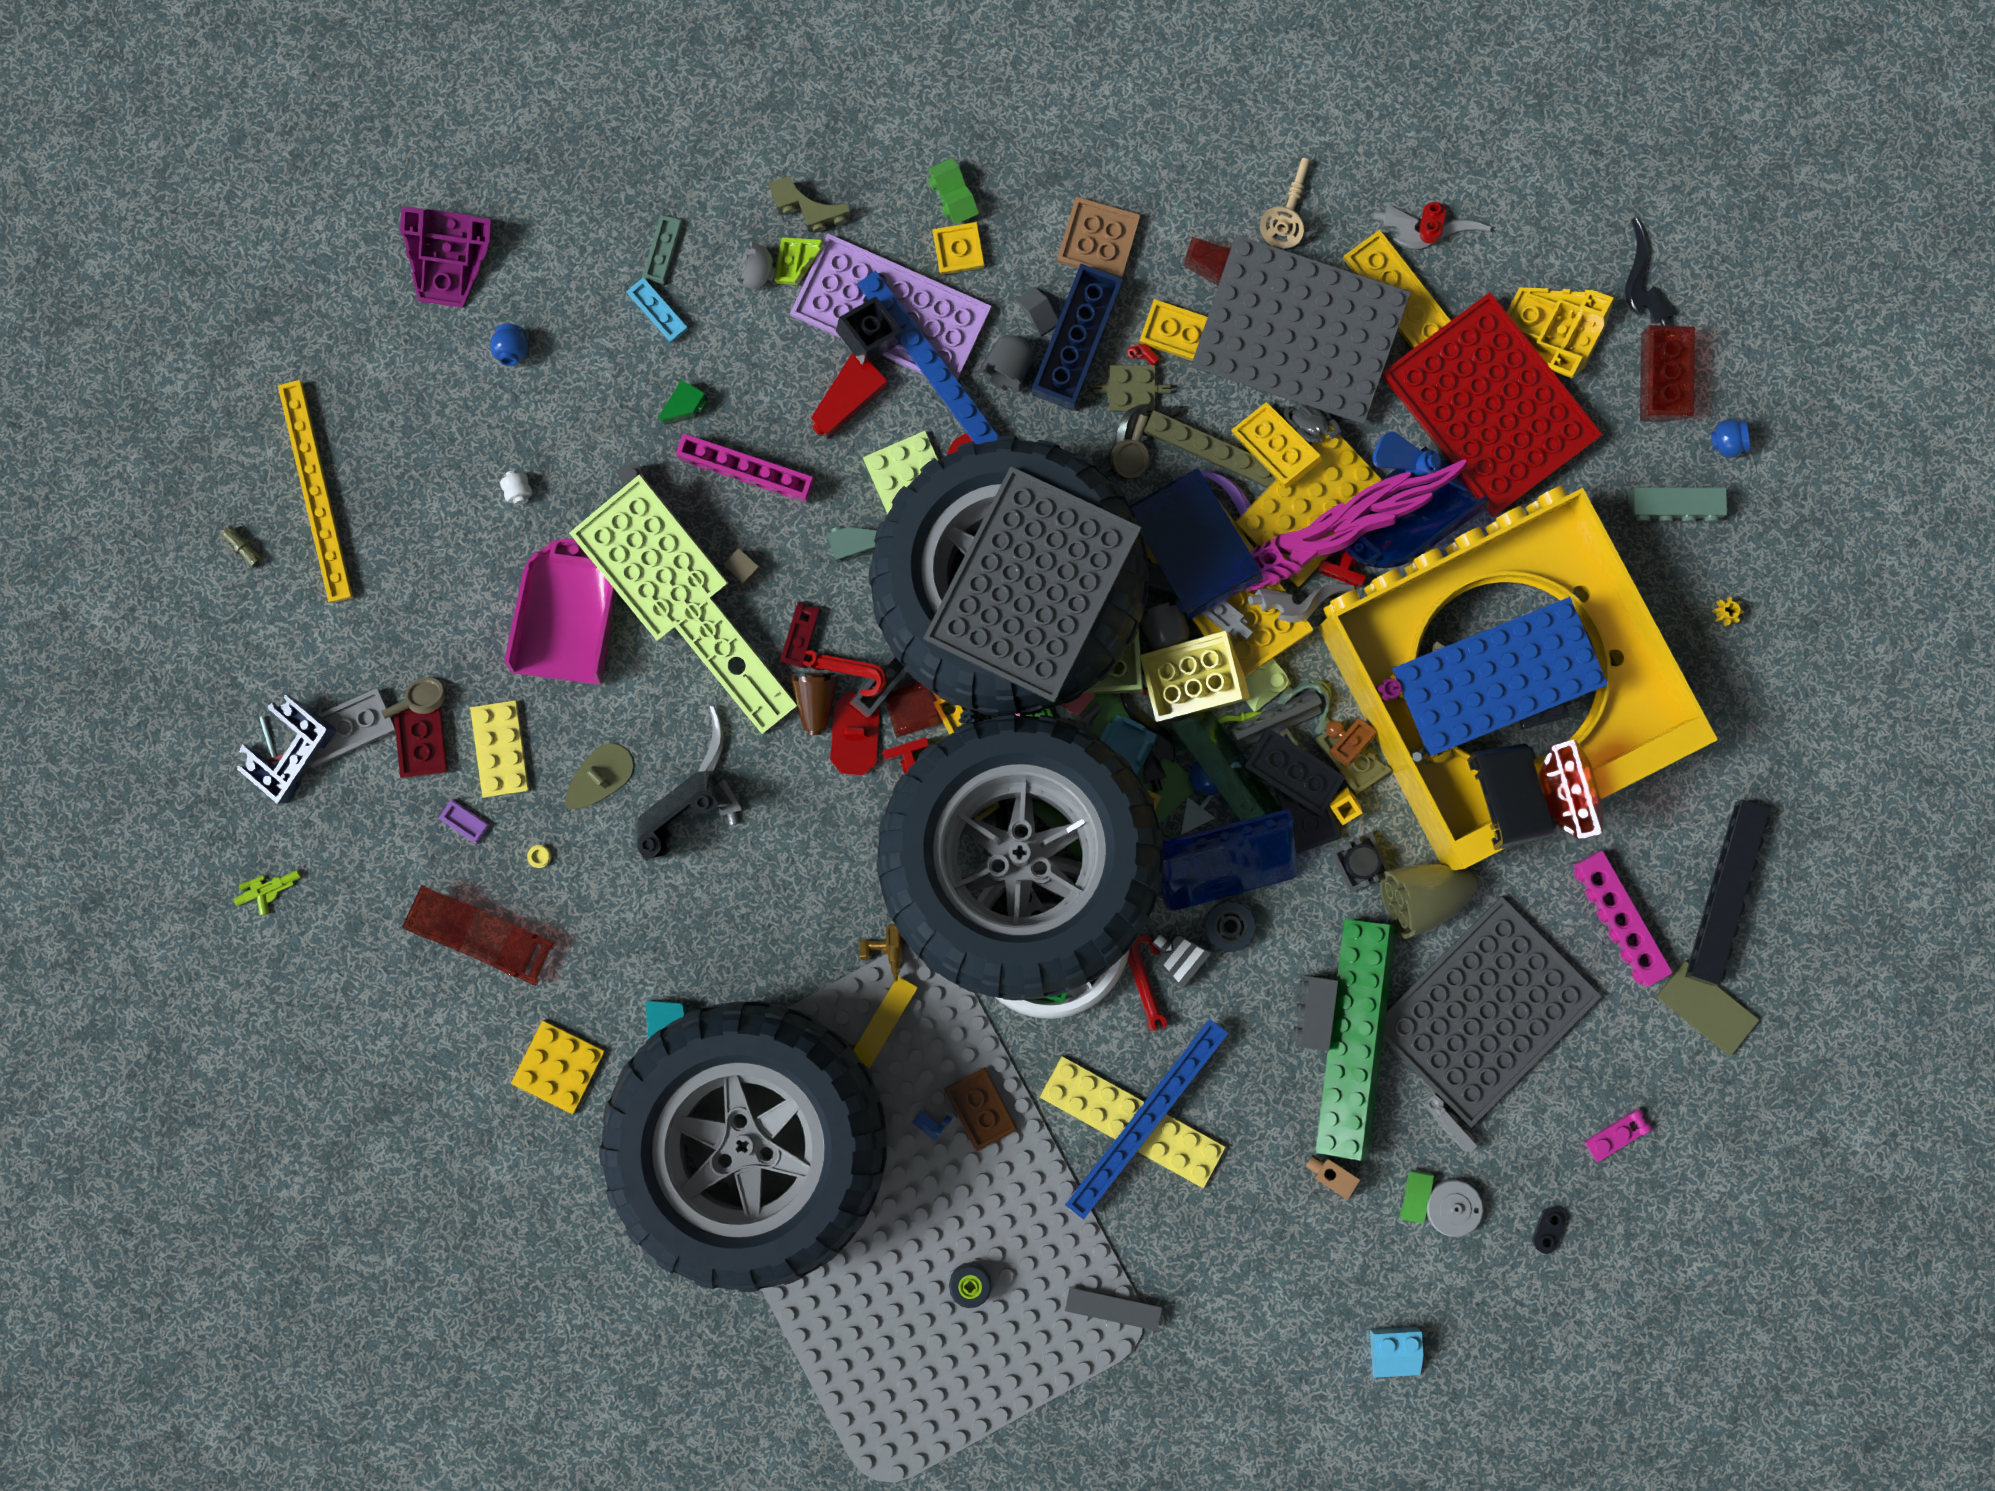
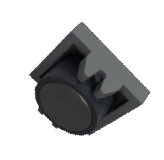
(1360, 862)

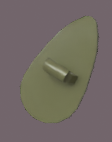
(599, 776)

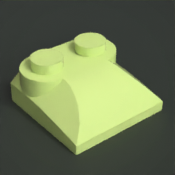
(1265, 684)

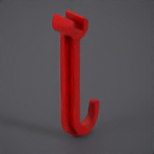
(850, 667)
(1143, 983)

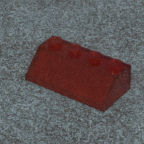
(1667, 373)

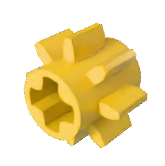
(1731, 606)

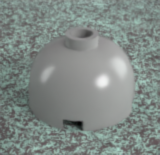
(756, 267)

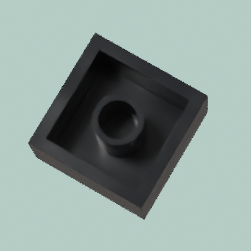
(869, 330)

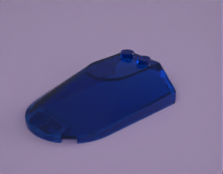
(1417, 530)

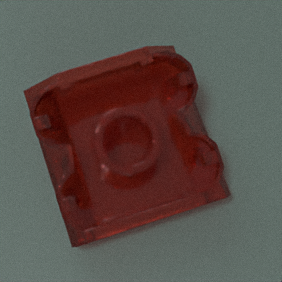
(911, 709)

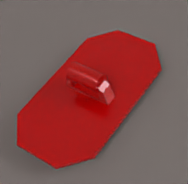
(853, 738)

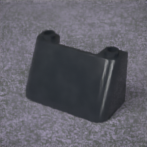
(698, 791)
(1513, 795)

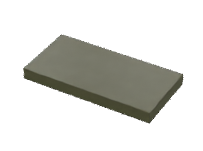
(1707, 1010)

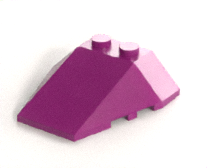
(444, 252)

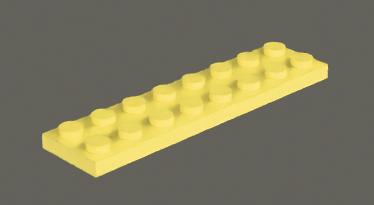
(1111, 1109)

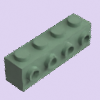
(1677, 503)

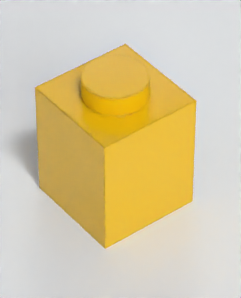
(1345, 805)

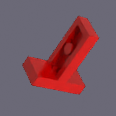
(1341, 571)
(906, 751)

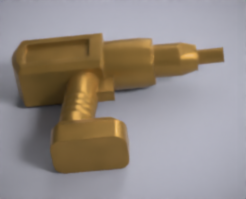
(892, 946)

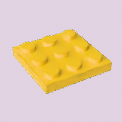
(558, 1067)

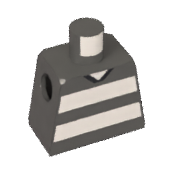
(1180, 957)

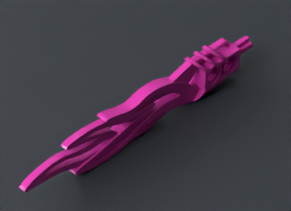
(1348, 523)

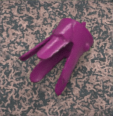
(1391, 689)

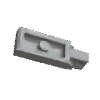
(1229, 620)
(1449, 1123)

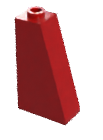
(848, 395)

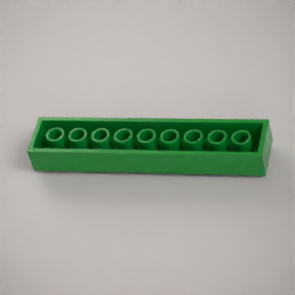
(1356, 1040)

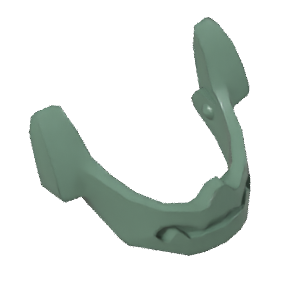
(1322, 688)

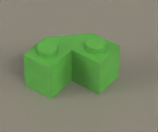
(951, 188)

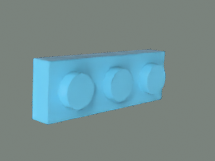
(657, 310)

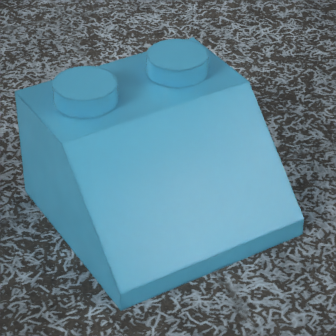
(1396, 1351)

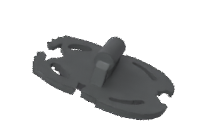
(1311, 423)

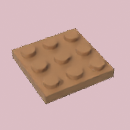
(1098, 237)

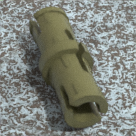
(241, 546)

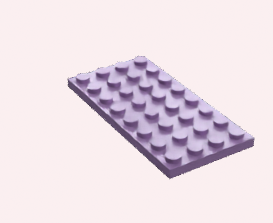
(942, 314)

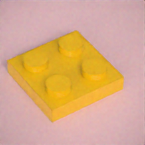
(958, 248)

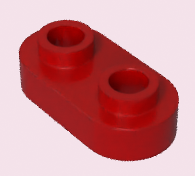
(1432, 222)

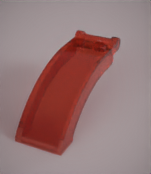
(477, 933)

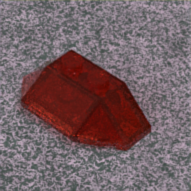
(1572, 790)

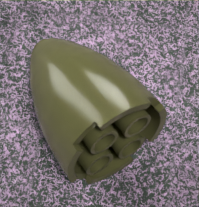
(1425, 895)

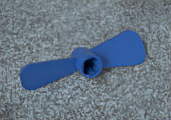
(1398, 453)

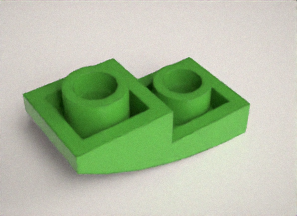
(1417, 1195)

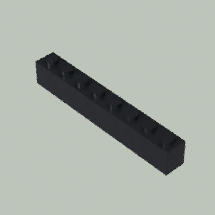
(1727, 893)

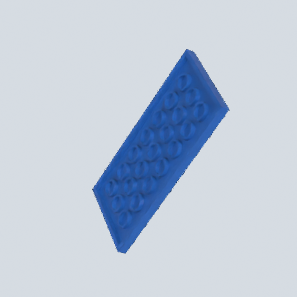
(1499, 676)

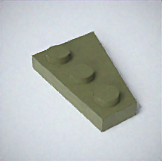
(1362, 771)

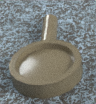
(1130, 456)
(421, 697)

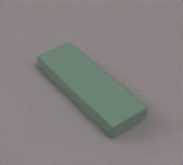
(662, 249)

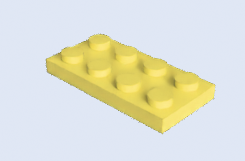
(499, 749)

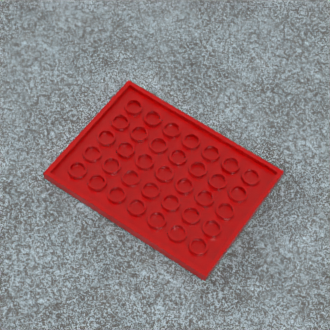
(1491, 402)

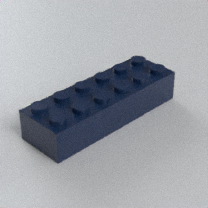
(1077, 337)

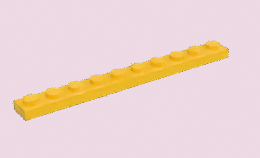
(315, 491)

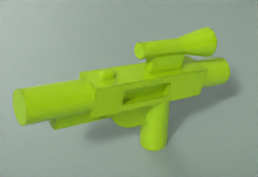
(265, 892)

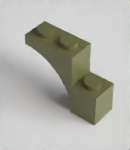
(816, 215)

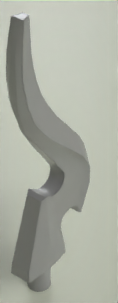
(1405, 224)
(1292, 612)
(710, 763)

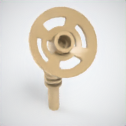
(1289, 216)

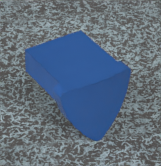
(929, 1126)

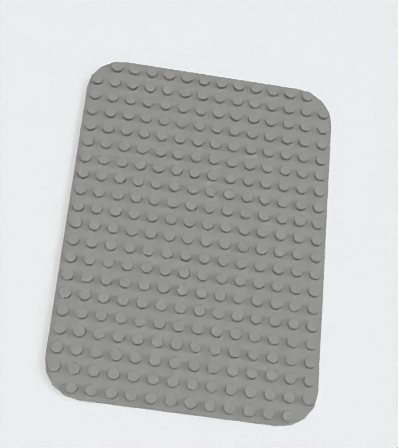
(877, 1325)

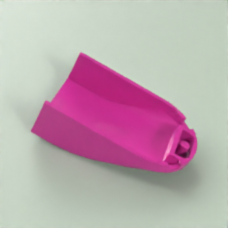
(561, 616)

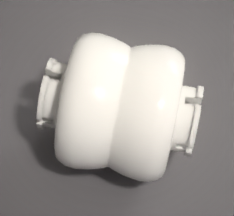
(516, 487)

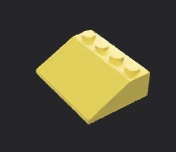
(1194, 677)

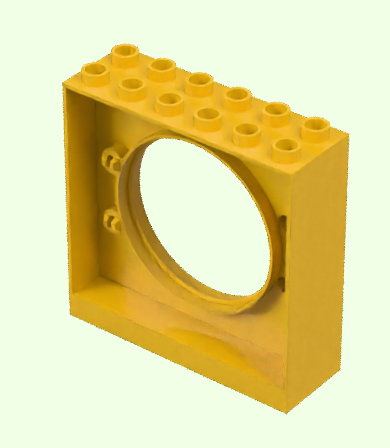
(1635, 721)

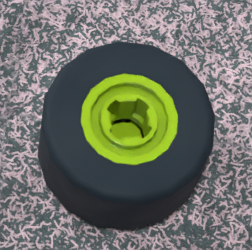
(963, 1281)

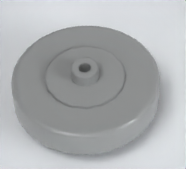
(1454, 1208)

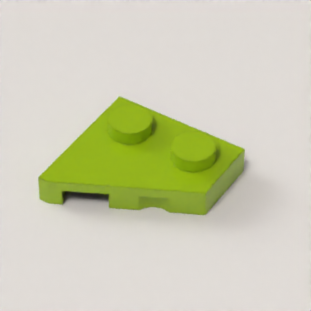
(795, 259)

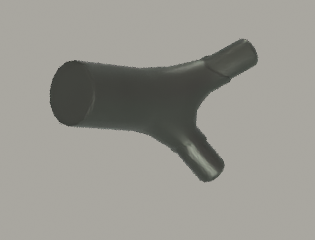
(1420, 754)

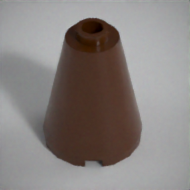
(814, 700)

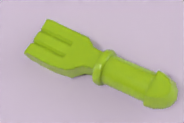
(1224, 718)

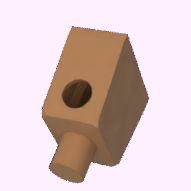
(1342, 1184)

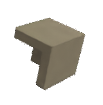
(742, 567)

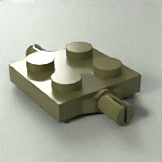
(1131, 387)

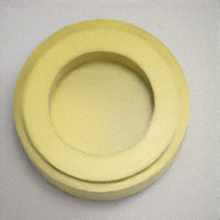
(539, 856)

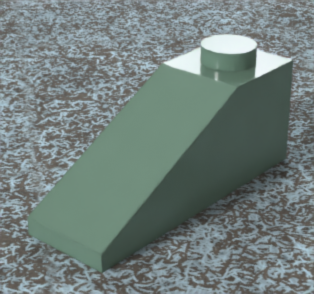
(851, 542)

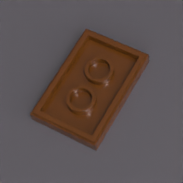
(980, 1109)

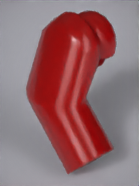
(1143, 351)

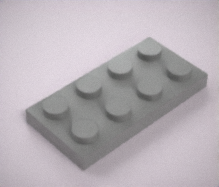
(356, 723)

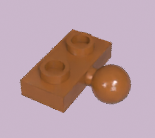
(1350, 742)

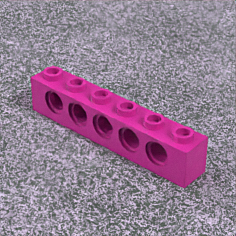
(745, 468)
(1633, 924)

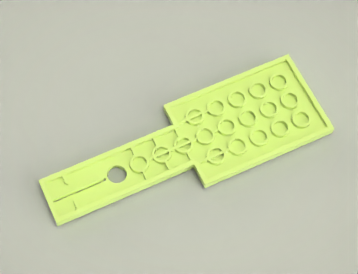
(671, 586)

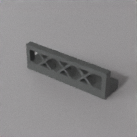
(1276, 718)

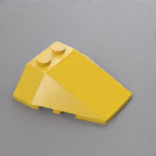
(1561, 324)

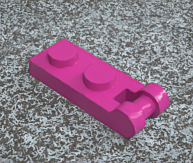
(1617, 1135)

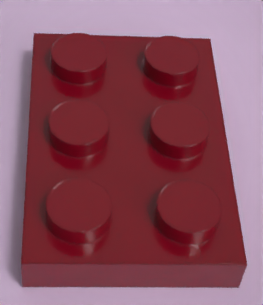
(420, 743)

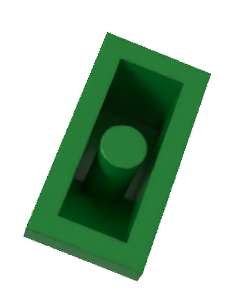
(683, 404)

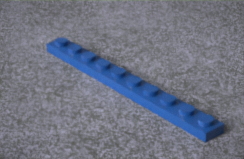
(930, 363)
(1146, 1119)

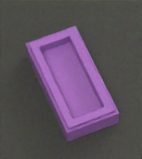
(464, 821)

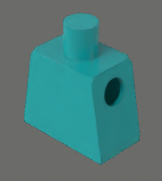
(662, 1013)

